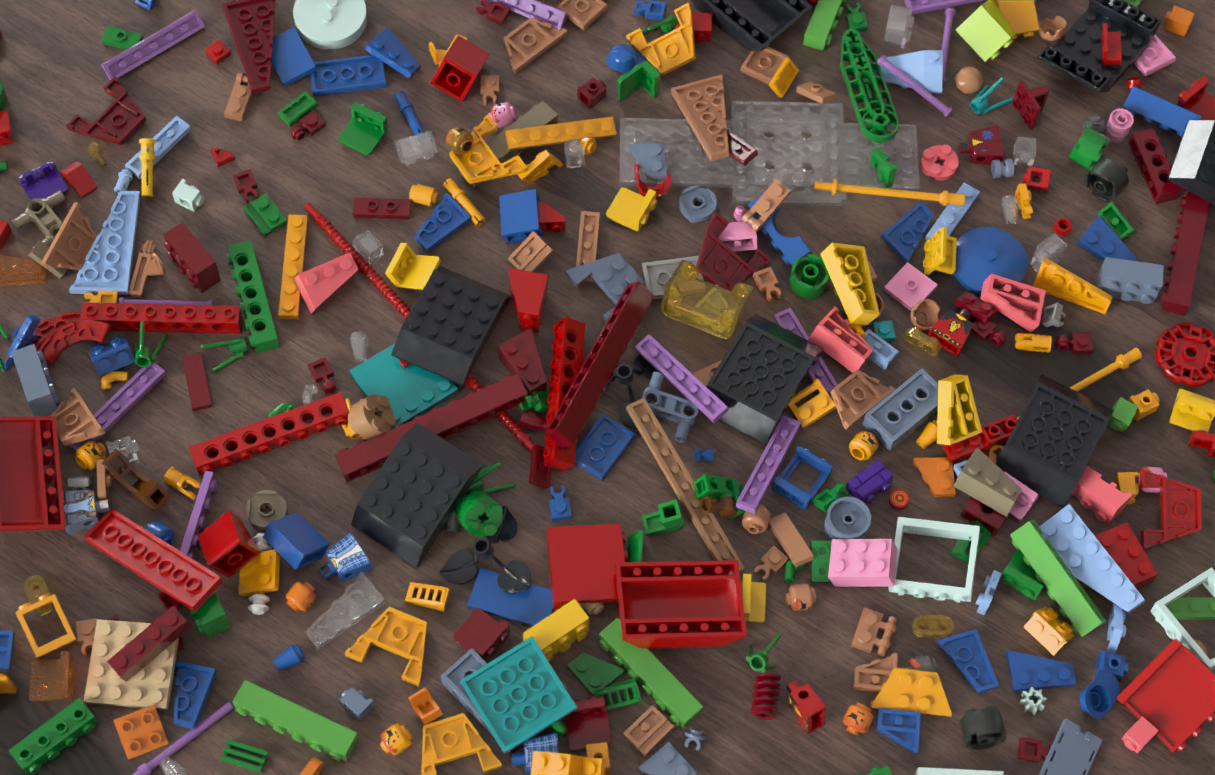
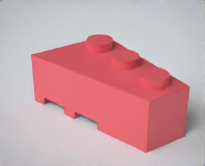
(324, 280)
(1014, 300)
(841, 341)
(1100, 496)

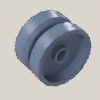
(847, 519)

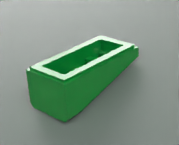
(627, 700)

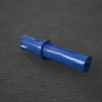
(406, 108)

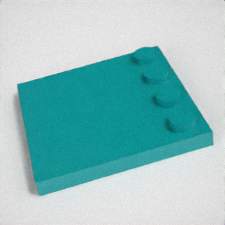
(409, 390)
(518, 695)

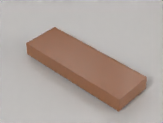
(790, 539)

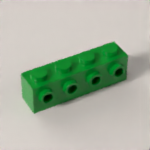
(53, 737)

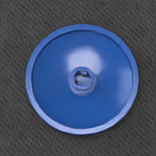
(988, 252)

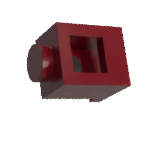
(591, 92)

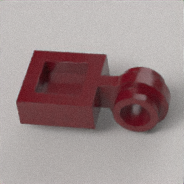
(310, 123)
(984, 330)
(1080, 343)
(322, 371)

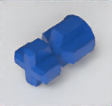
(707, 455)

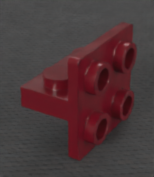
(1030, 102)

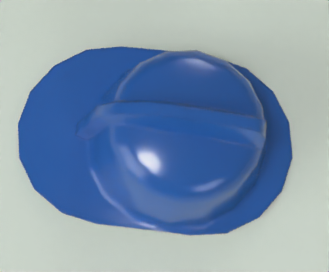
(623, 58)
(1100, 695)

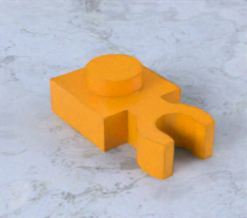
(1024, 197)
(103, 297)

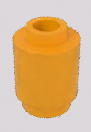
(423, 194)

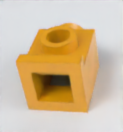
(1145, 408)
(1126, 483)

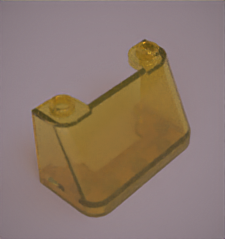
(703, 303)

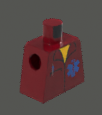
(983, 146)

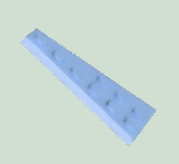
(111, 255)
(1089, 559)

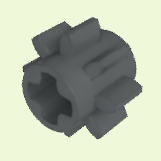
(1095, 123)

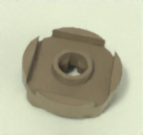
(258, 503)

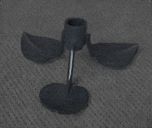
(625, 376)
(461, 565)

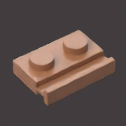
(530, 253)
(648, 730)

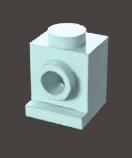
(188, 196)

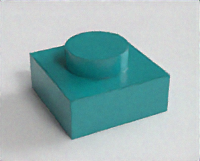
(884, 330)

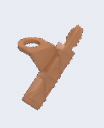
(146, 265)

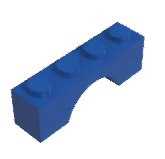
(790, 247)

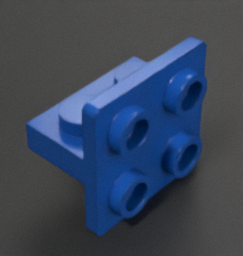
(111, 355)

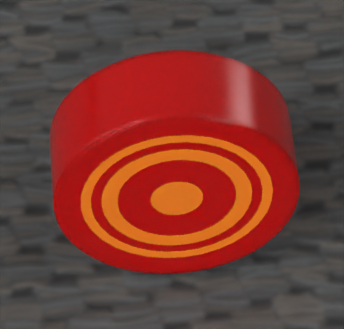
(899, 499)

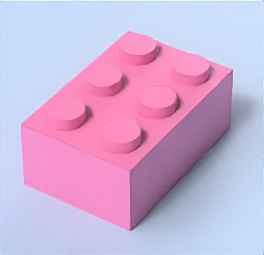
(863, 563)

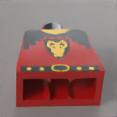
(952, 330)
(806, 706)

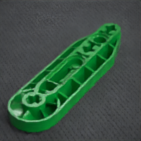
(874, 113)

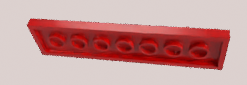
(153, 560)

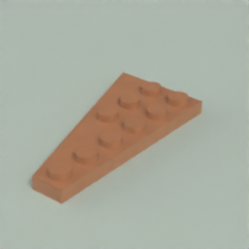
(705, 112)

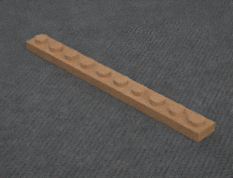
(681, 481)

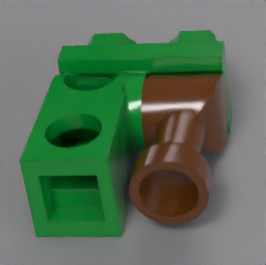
(724, 490)

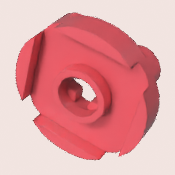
(942, 153)

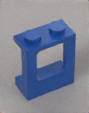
(793, 493)

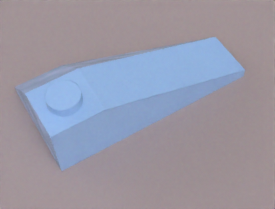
(921, 66)

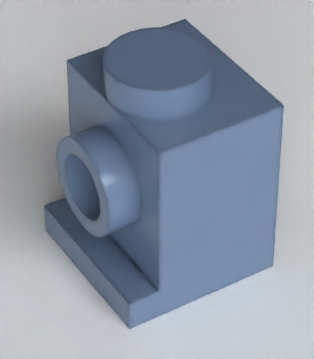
(356, 703)

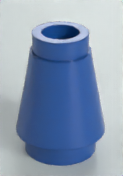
(290, 657)

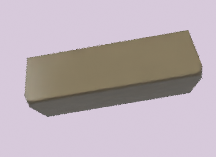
(38, 254)

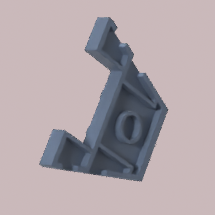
(610, 274)

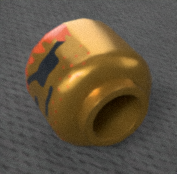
(459, 140)

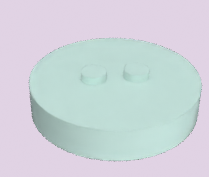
(330, 22)

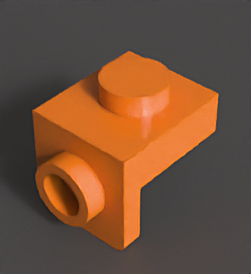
(425, 706)

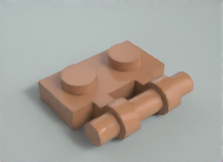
(867, 630)

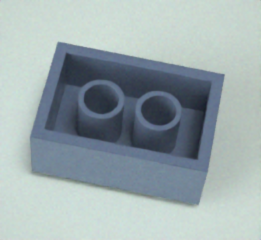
(1130, 279)
(36, 380)

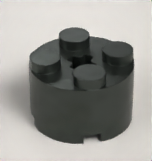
(1107, 179)
(982, 728)

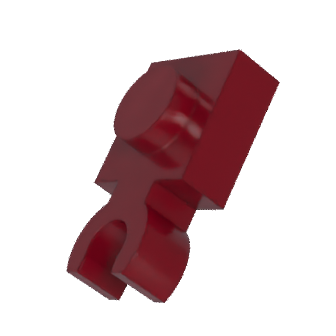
(495, 12)
(246, 184)
(1032, 750)

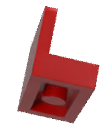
(1111, 47)

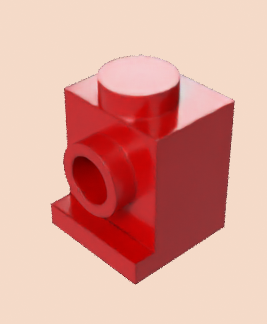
(1042, 174)

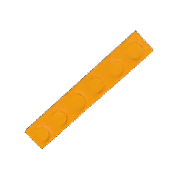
(560, 132)
(292, 266)

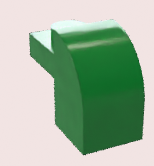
(668, 519)

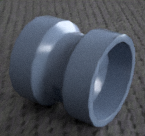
(1002, 168)

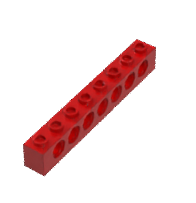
(166, 317)
(565, 365)
(258, 431)

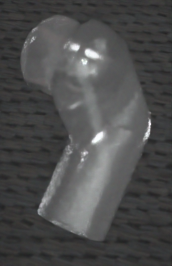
(307, 393)

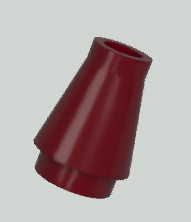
(533, 421)

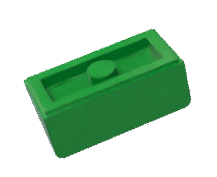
(1116, 221)
(635, 547)
(962, 547)

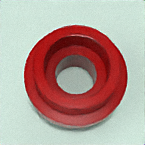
(1134, 81)
(1065, 223)

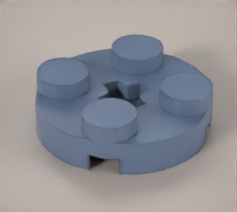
(697, 213)

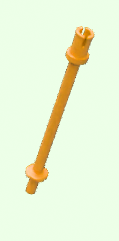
(944, 197)
(1122, 361)

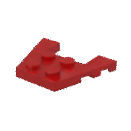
(1179, 509)

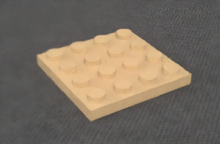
(145, 688)

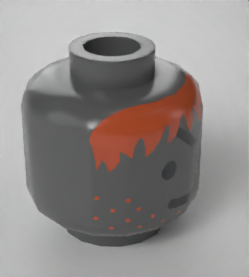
(923, 663)

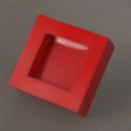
(218, 51)

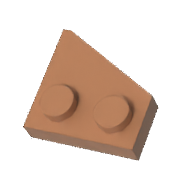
(873, 675)

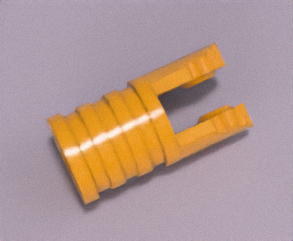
(1033, 342)
(180, 482)

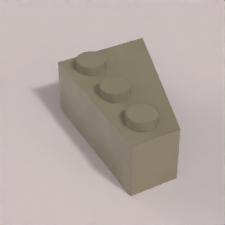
(988, 483)

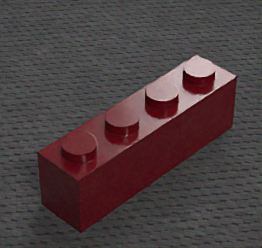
(149, 643)

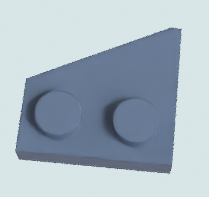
(650, 159)
(667, 762)

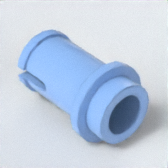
(124, 179)

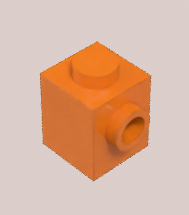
(1178, 20)

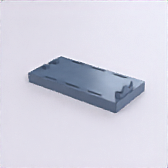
(1073, 752)

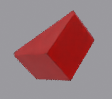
(79, 179)

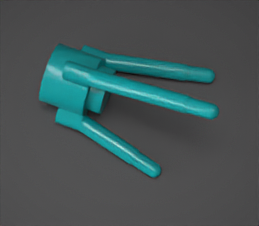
(980, 102)

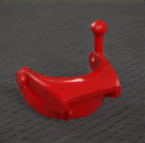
(660, 189)

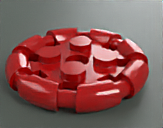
(1180, 360)

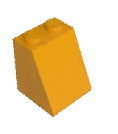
(1020, 16)

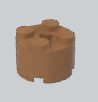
(371, 416)

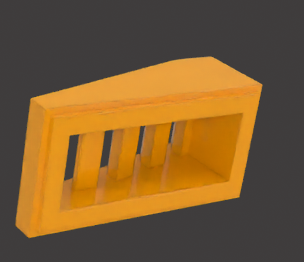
(432, 604)

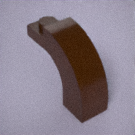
(134, 482)

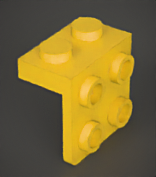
(632, 208)
(409, 269)

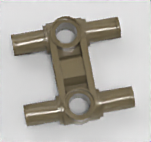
(44, 219)

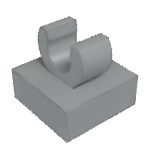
(1052, 315)
(79, 482)

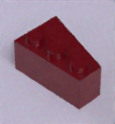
(522, 358)

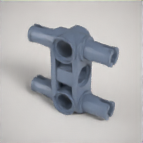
(670, 407)

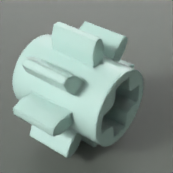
(1029, 704)

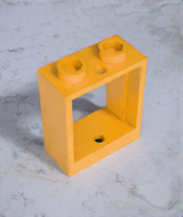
(55, 644)

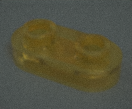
(921, 341)
(33, 595)
(931, 625)

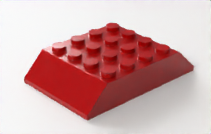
(30, 475)
(680, 603)

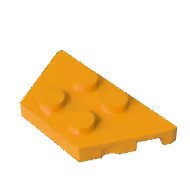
(913, 692)

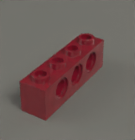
(1140, 145)

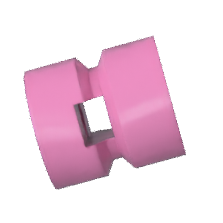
(1119, 125)

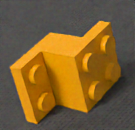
(565, 764)

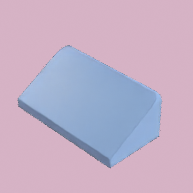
(882, 352)

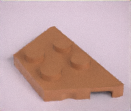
(530, 42)
(71, 242)
(858, 396)
(75, 421)

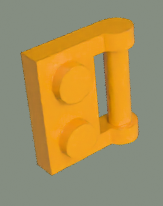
(814, 408)

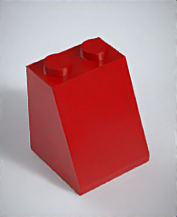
(459, 68)
(529, 297)
(227, 545)

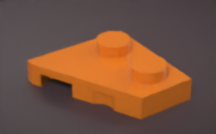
(938, 475)

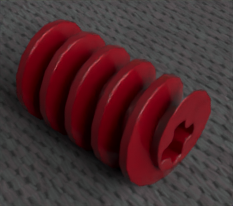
(764, 696)

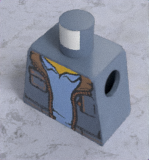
(82, 510)

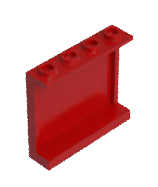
(584, 563)
(1173, 695)

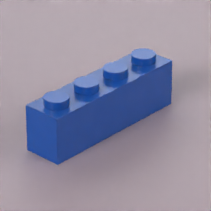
(1159, 110)

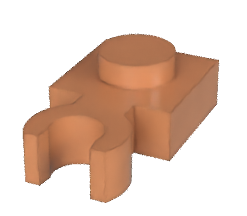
(490, 88)
(767, 281)
(772, 562)
(86, 633)

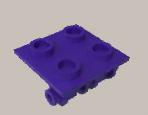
(42, 181)

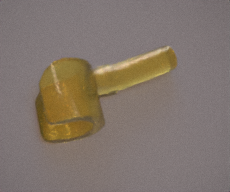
(93, 150)

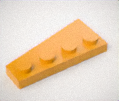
(1070, 287)

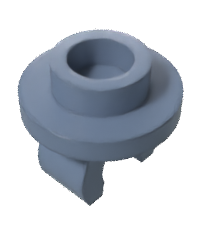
(694, 735)

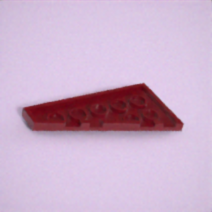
(252, 32)

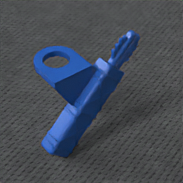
(22, 337)

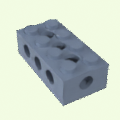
(903, 410)
(451, 681)

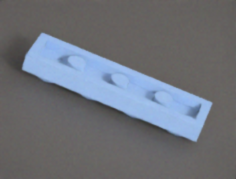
(165, 141)
(954, 213)

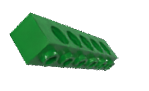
(244, 253)

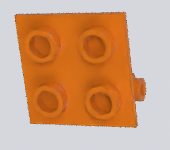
(141, 731)

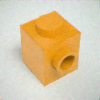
(599, 751)

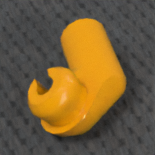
(113, 376)

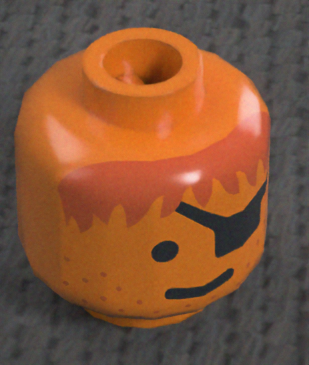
(301, 596)
(858, 719)

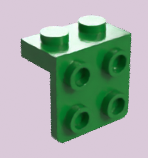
(640, 76)
(364, 129)
(1021, 577)

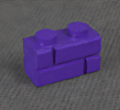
(870, 482)

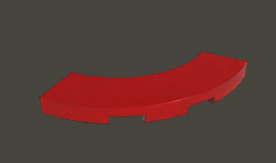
(50, 326)
(72, 334)

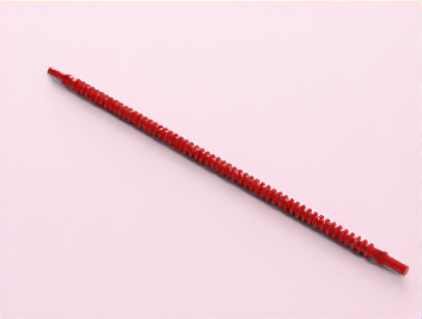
(402, 307)

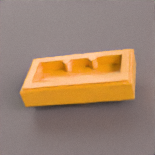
(783, 77)

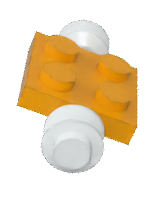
(260, 576)

